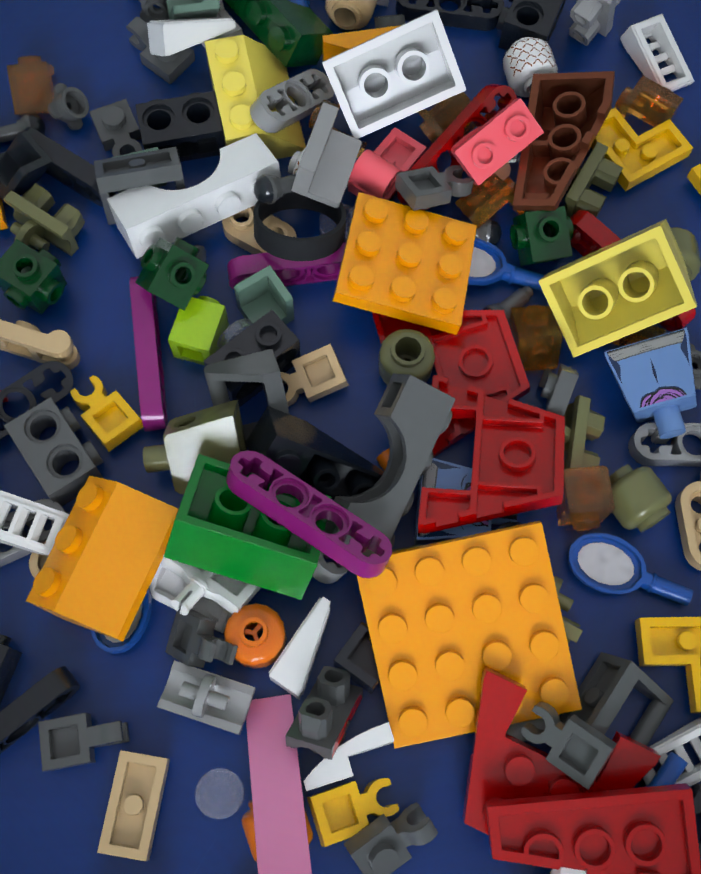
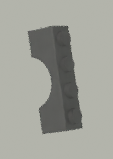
(413, 420)

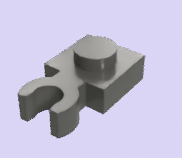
(117, 128)
(428, 188)
(576, 746)

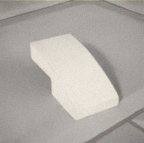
(339, 767)

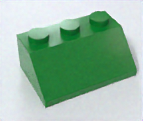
(237, 540)

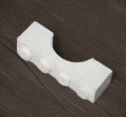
(157, 213)

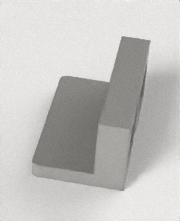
(326, 161)

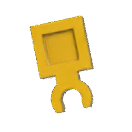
(107, 416)
(344, 811)

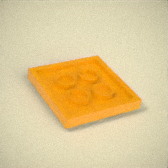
(406, 264)

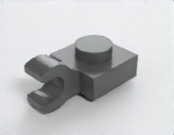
(166, 67)
(558, 388)
(194, 641)
(72, 740)
(382, 844)

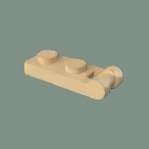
(29, 342)

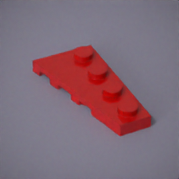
(600, 831)

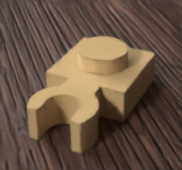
(315, 374)

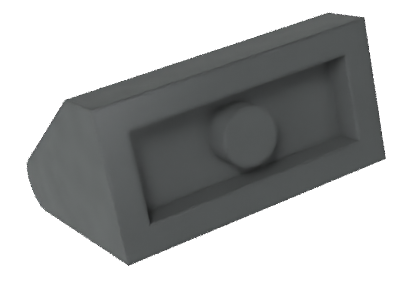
(137, 171)
(253, 367)
(606, 691)

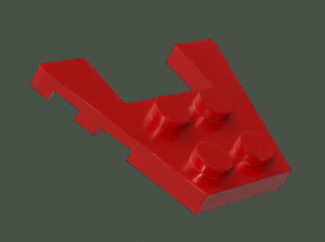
(477, 356)
(514, 462)
(513, 769)

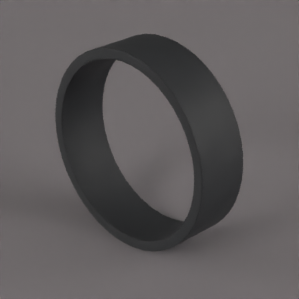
(299, 248)

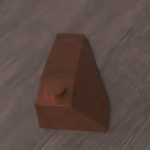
(570, 114)

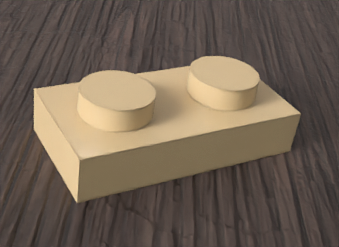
(134, 806)

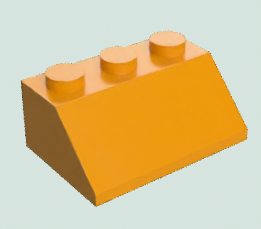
(104, 557)

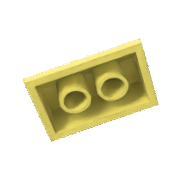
(239, 74)
(619, 289)

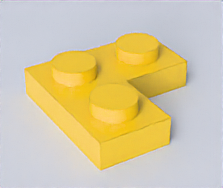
(642, 154)
(673, 643)

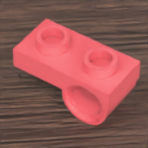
(496, 141)
(377, 170)

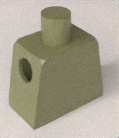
(207, 432)

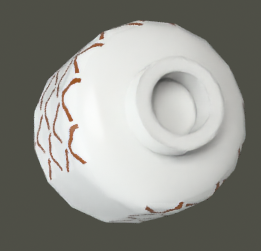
(527, 58)

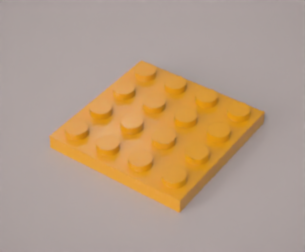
(463, 607)

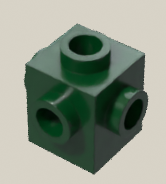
(542, 236)
(173, 271)
(31, 277)

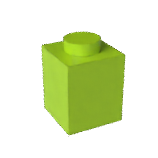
(198, 329)

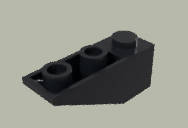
(312, 455)

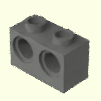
(50, 455)

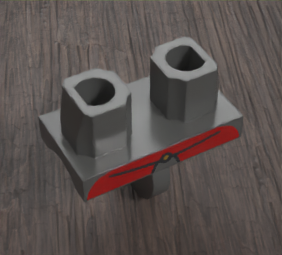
(325, 713)

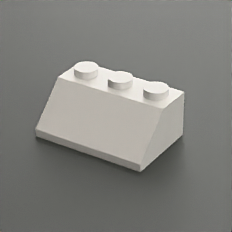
(395, 74)

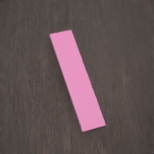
(276, 789)

